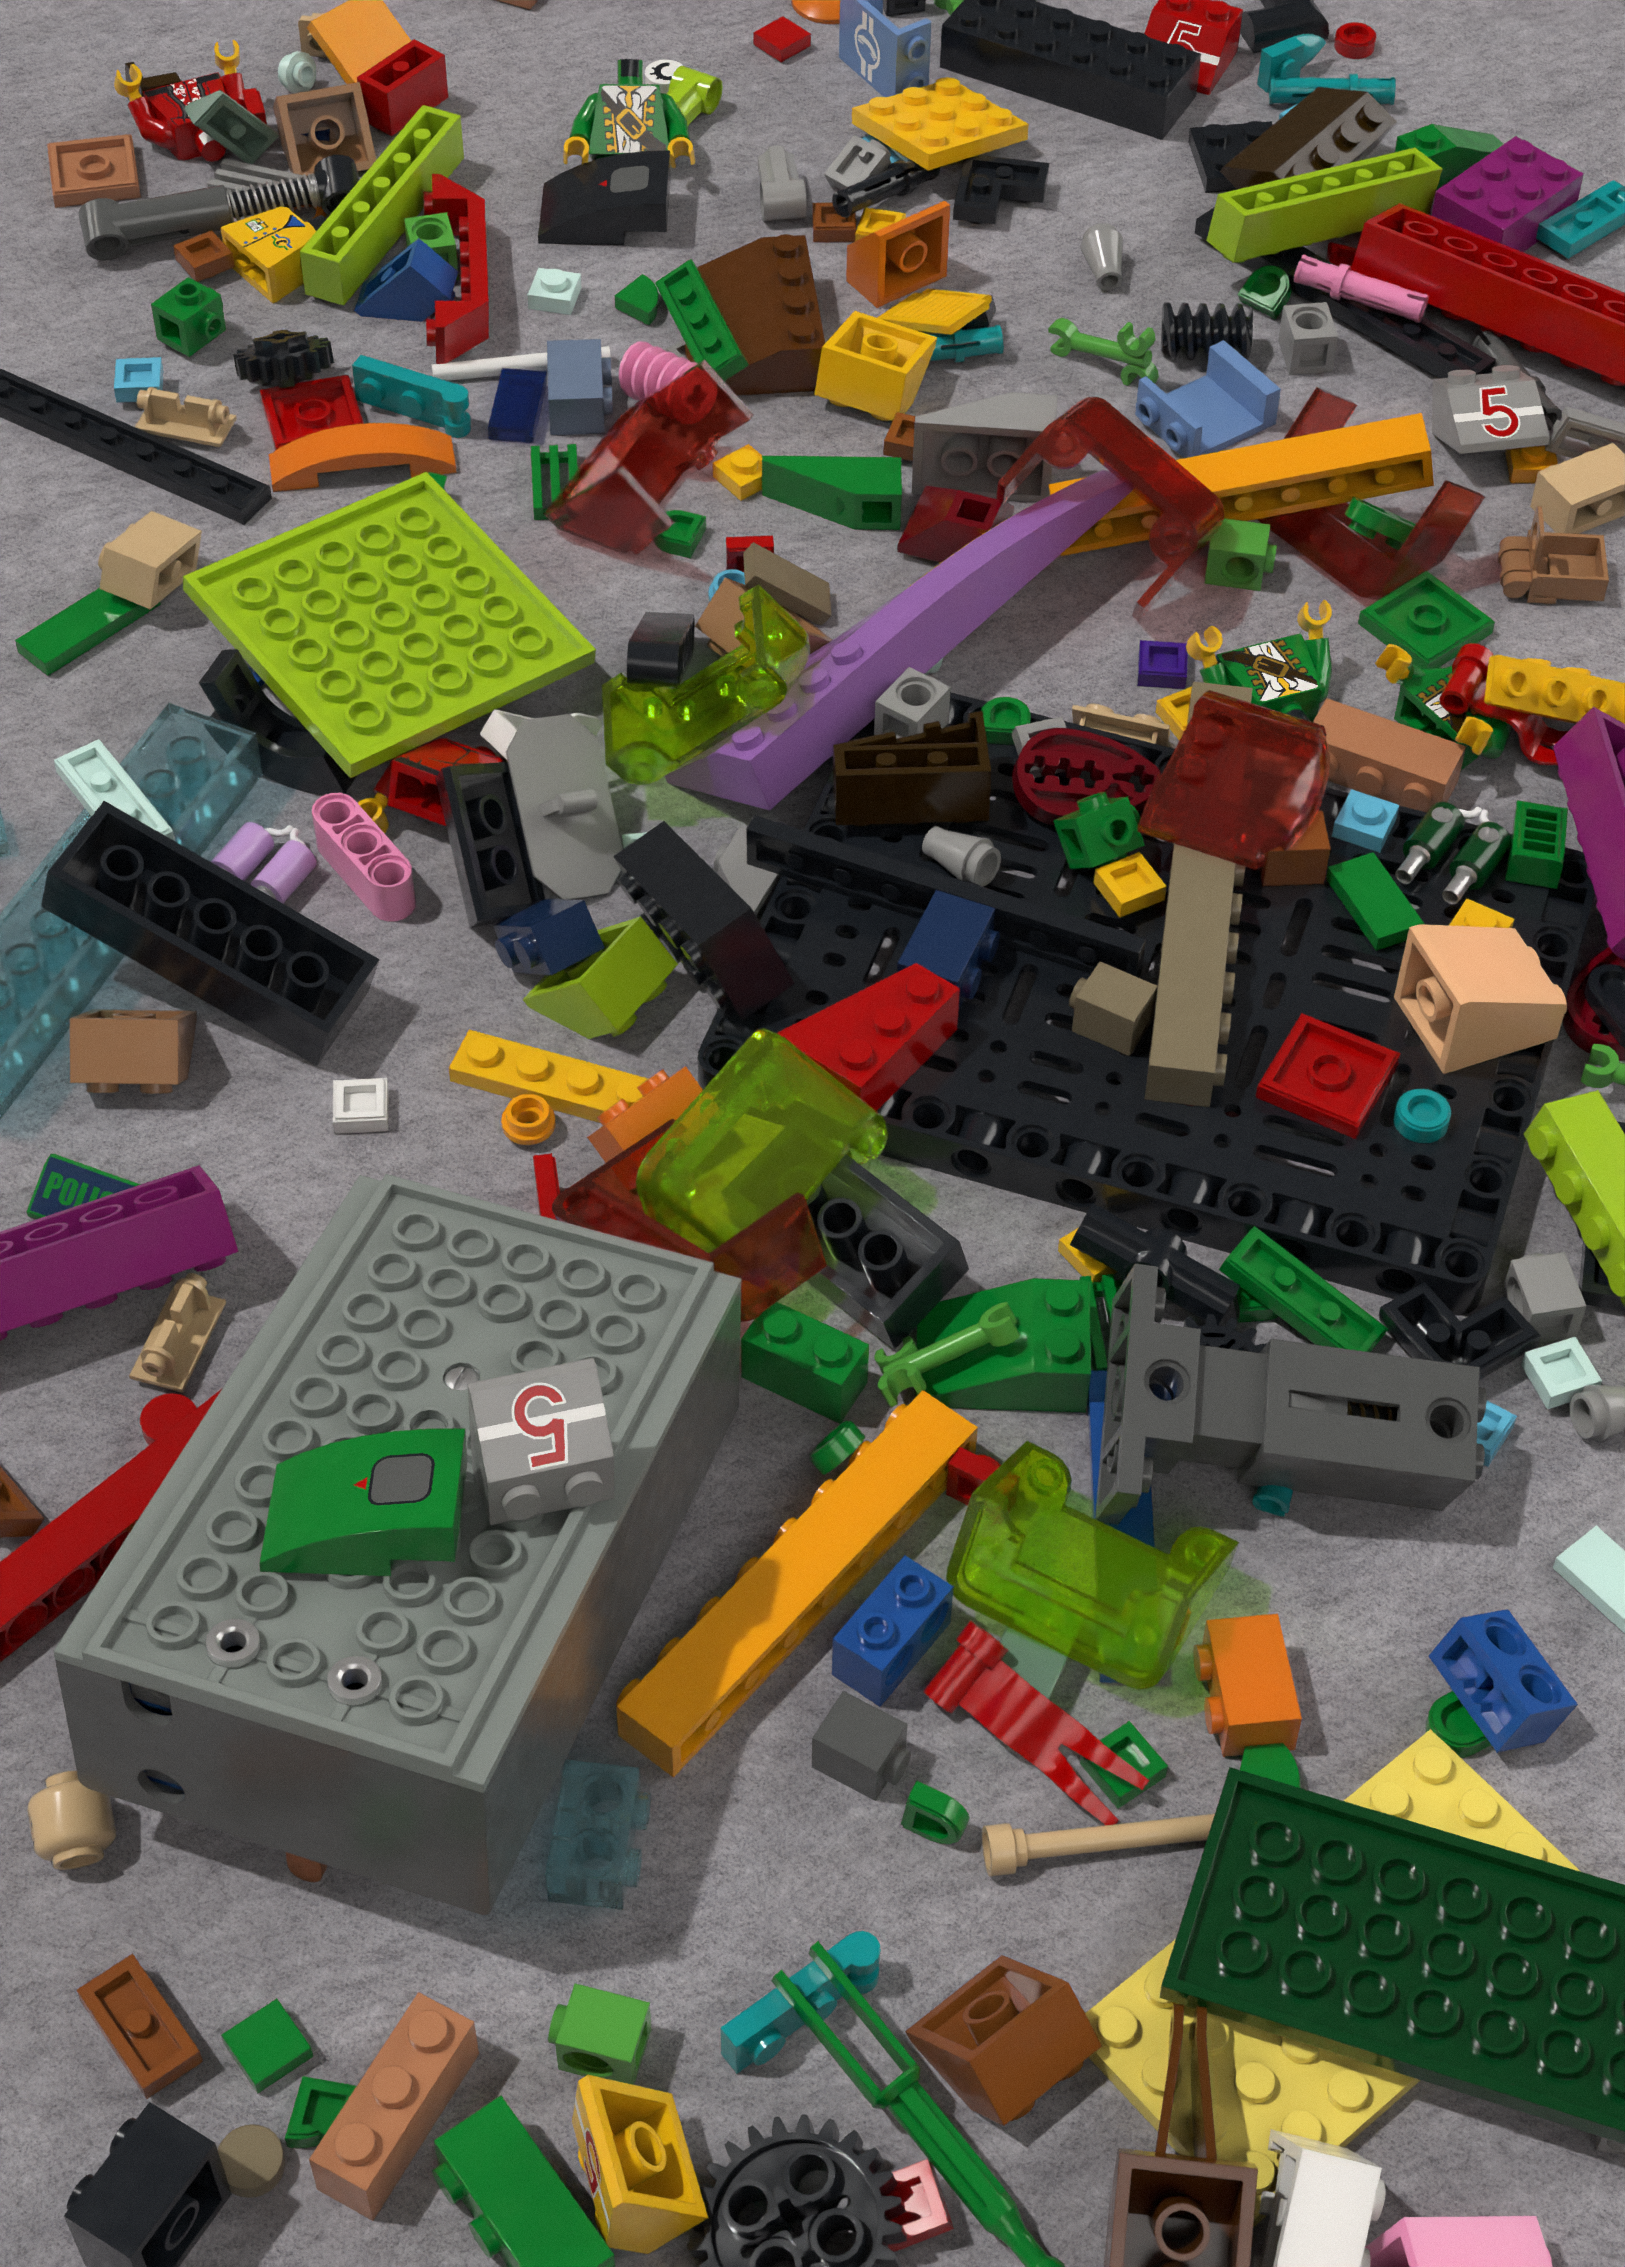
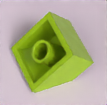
(608, 986)

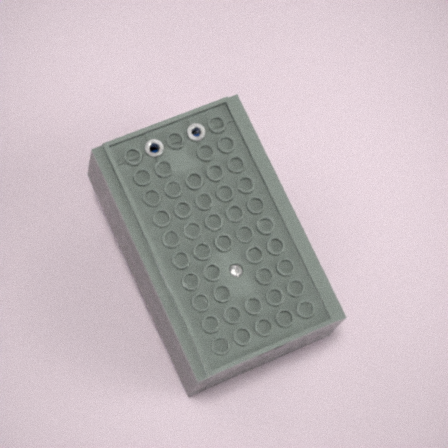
(432, 1706)

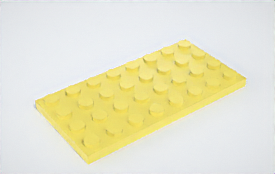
(1269, 2079)

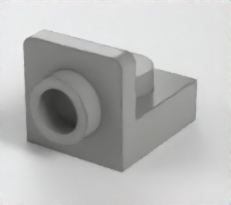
(857, 162)

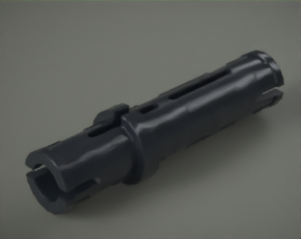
(898, 180)

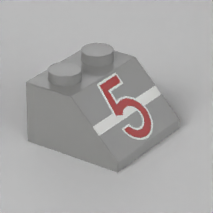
(1488, 410)
(540, 1441)

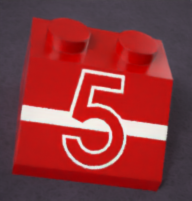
(1201, 27)

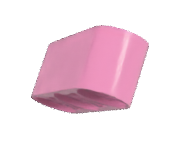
(364, 857)

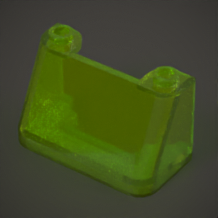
(662, 728)
(753, 1140)
(1077, 1579)

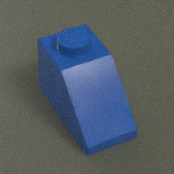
(408, 285)

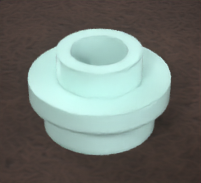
(297, 72)

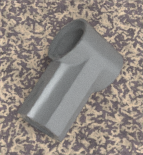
(780, 189)

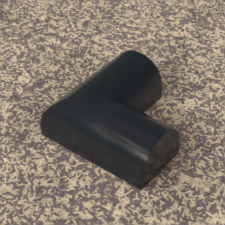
(1282, 21)
(1434, 1333)

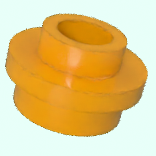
(528, 1109)

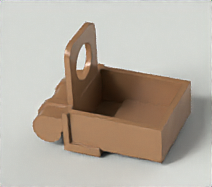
(1553, 565)

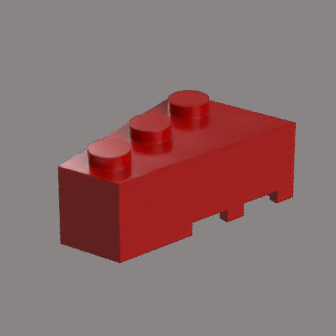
(881, 1032)

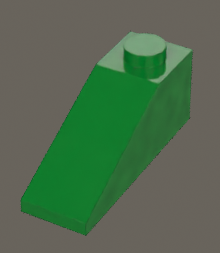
(1449, 148)

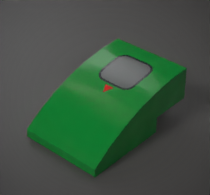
(367, 1504)

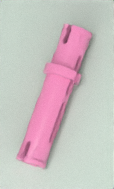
(1353, 286)

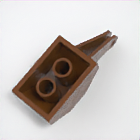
(1182, 2206)

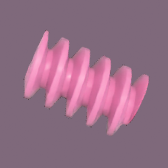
(648, 369)

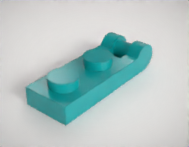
(1585, 220)
(412, 395)
(762, 2028)

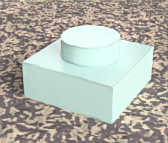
(554, 291)
(1559, 1371)

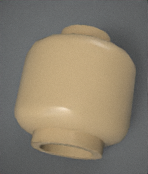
(70, 1822)

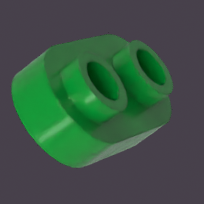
(1370, 519)

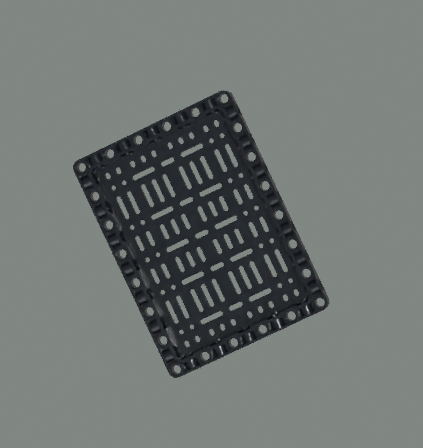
(1165, 1180)

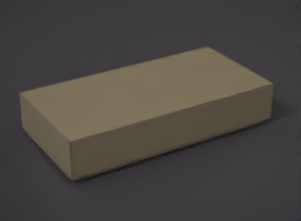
(787, 584)

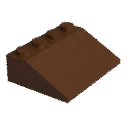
(772, 312)

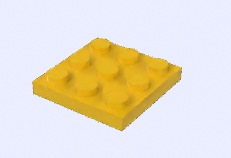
(939, 123)

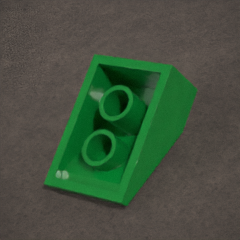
(1036, 1372)

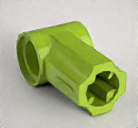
(695, 92)

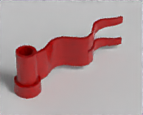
(1467, 689)
(1024, 1717)

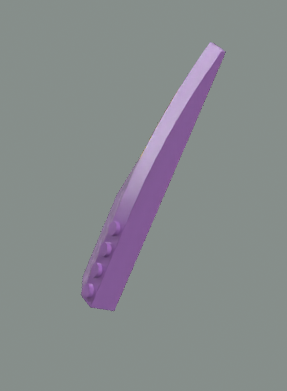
(911, 630)

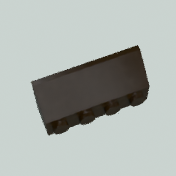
(1317, 134)

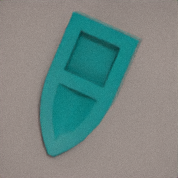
(1288, 58)

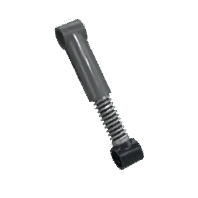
(114, 227)

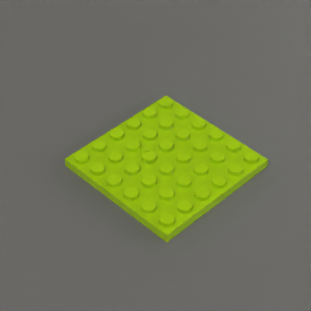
(388, 622)

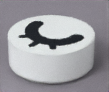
(660, 73)

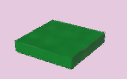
(1426, 621)

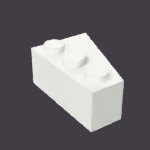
(1319, 2205)

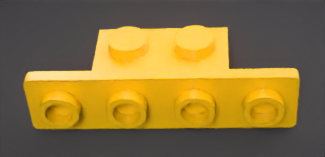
(1549, 691)

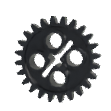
(772, 2174)

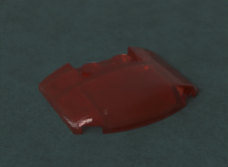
(1239, 781)

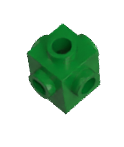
(188, 316)
(1099, 831)

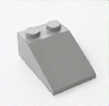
(979, 442)

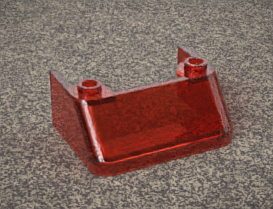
(642, 456)
(1186, 506)
(1354, 560)
(768, 1255)

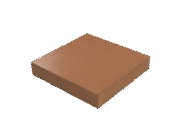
(93, 170)

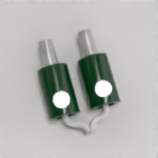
(1471, 864)

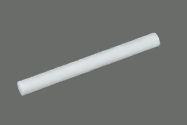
(493, 366)

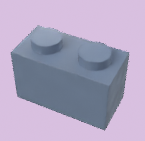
(576, 387)

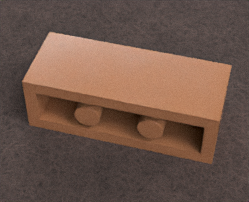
(1389, 757)
(394, 2106)

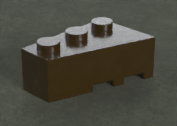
(914, 777)

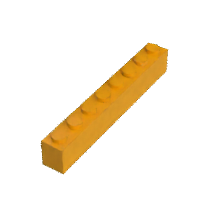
(1286, 477)
(792, 1584)

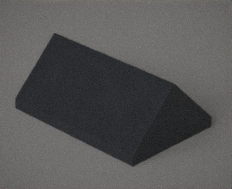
(487, 841)

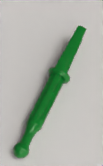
(919, 2115)

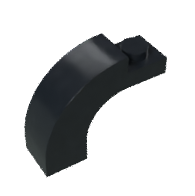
(284, 745)

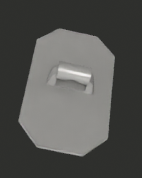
(564, 806)

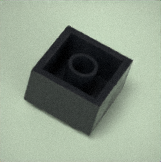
(148, 2195)

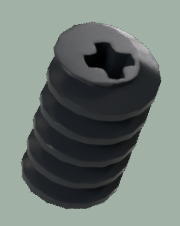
(1205, 330)

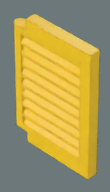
(938, 310)

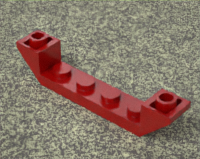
(461, 323)

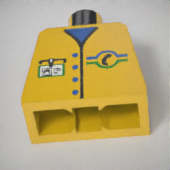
(269, 249)

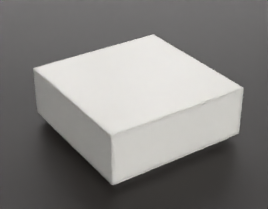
(360, 1105)

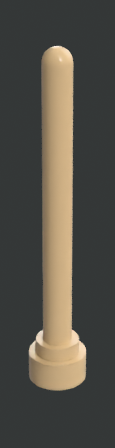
(1011, 1848)

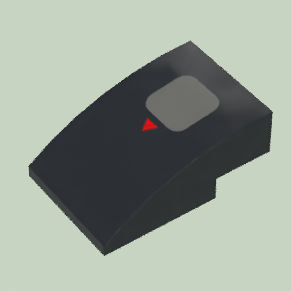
(606, 199)

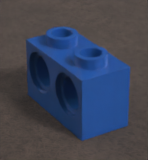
(892, 1630)
(1502, 1680)

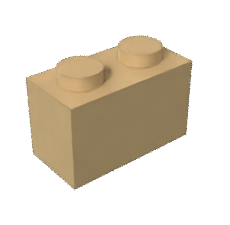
(1582, 490)
(149, 559)

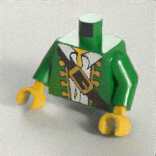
(629, 120)
(1284, 672)
(1421, 708)

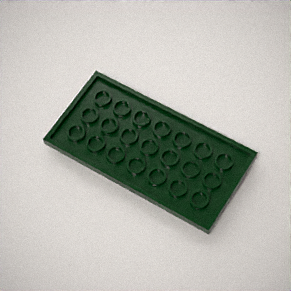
(1409, 1952)

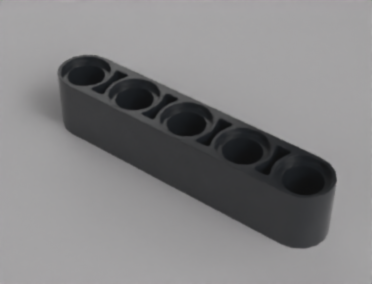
(660, 649)

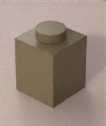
(1113, 1007)

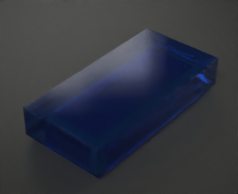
(517, 405)

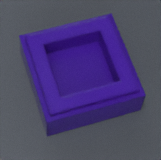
(1162, 664)

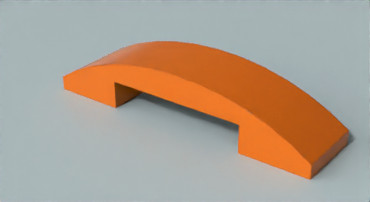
(360, 447)

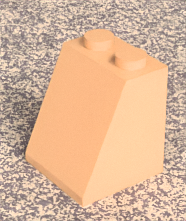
(1476, 994)

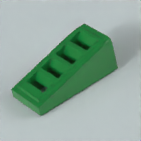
(1534, 853)

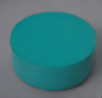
(1422, 1115)

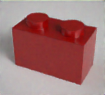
(402, 84)

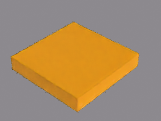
(357, 36)

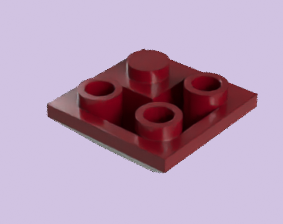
(948, 521)

